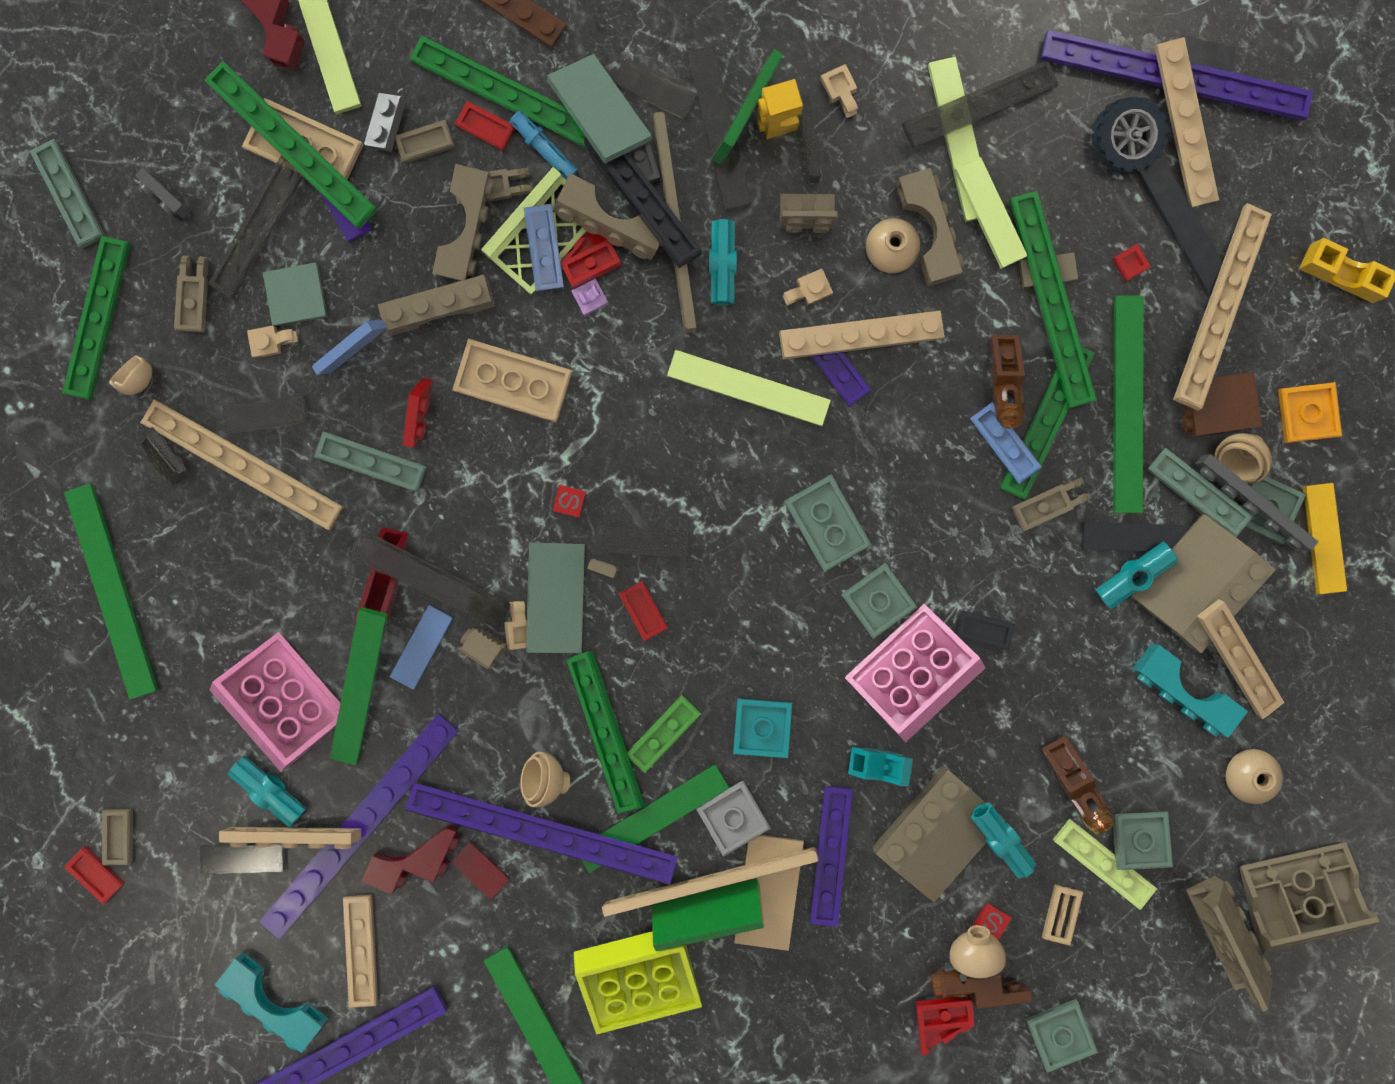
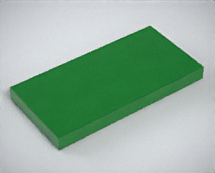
(747, 107)
(707, 915)

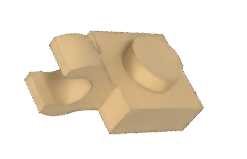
(840, 86)
(811, 289)
(267, 340)
(517, 628)

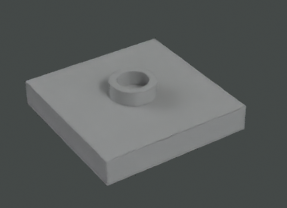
(733, 818)

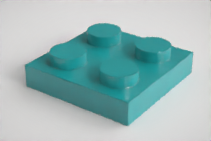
(762, 728)

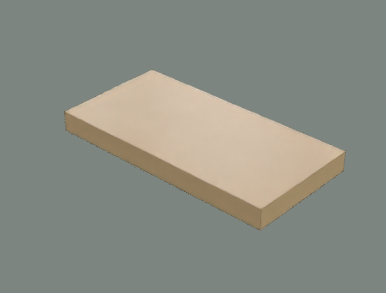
(333, 145)
(512, 380)
(777, 893)

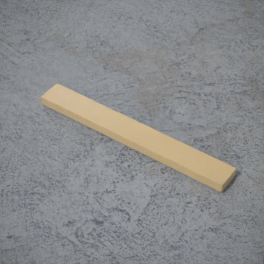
(1222, 307)
(242, 465)
(710, 881)

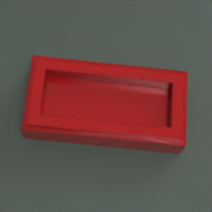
(485, 126)
(643, 610)
(94, 876)

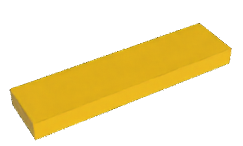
(1324, 527)

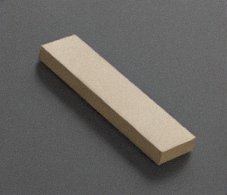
(360, 951)

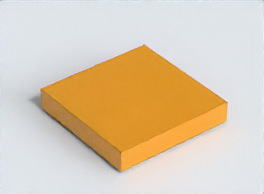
(1310, 412)

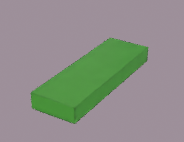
(663, 733)

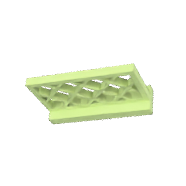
(516, 222)

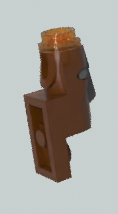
(1007, 380)
(1078, 785)
(984, 991)

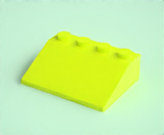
(634, 983)

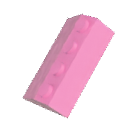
(915, 672)
(278, 701)

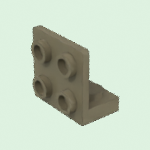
(807, 212)

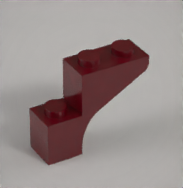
(282, 41)
(381, 589)
(427, 862)

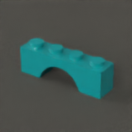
(1162, 671)
(244, 985)

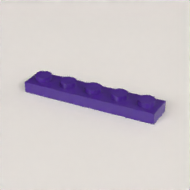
(831, 855)

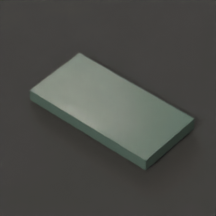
(599, 108)
(555, 598)

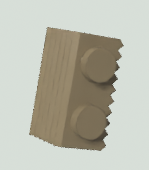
(482, 646)

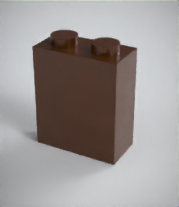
(1227, 408)

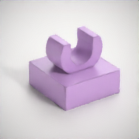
(590, 297)

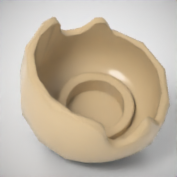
(132, 376)

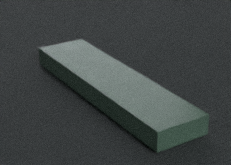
(67, 193)
(370, 461)
(1199, 492)

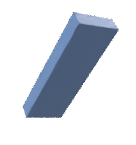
(543, 247)
(349, 346)
(1006, 445)
(421, 647)

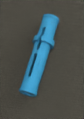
(536, 138)

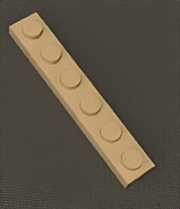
(1186, 122)
(861, 334)

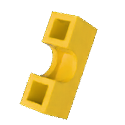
(779, 109)
(1329, 263)

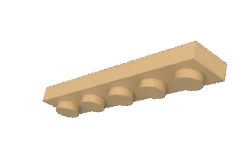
(1240, 658)
(290, 837)

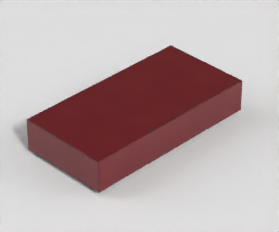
(480, 870)

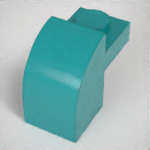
(880, 765)

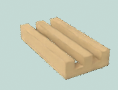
(1057, 890)

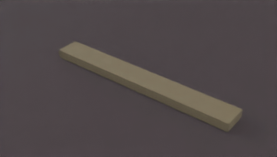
(670, 199)

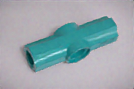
(722, 262)
(1150, 565)
(266, 791)
(1003, 840)

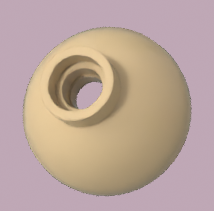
(888, 257)
(1245, 456)
(1243, 774)
(543, 780)
(977, 953)

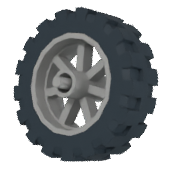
(1155, 136)

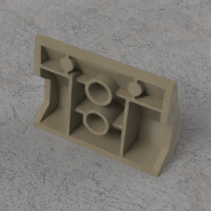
(1209, 568)
(934, 835)
(1305, 898)
(1232, 940)

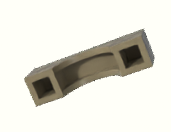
(471, 188)
(920, 194)
(579, 204)
(455, 298)

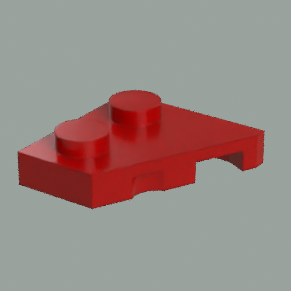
(589, 259)
(416, 410)
(942, 1020)

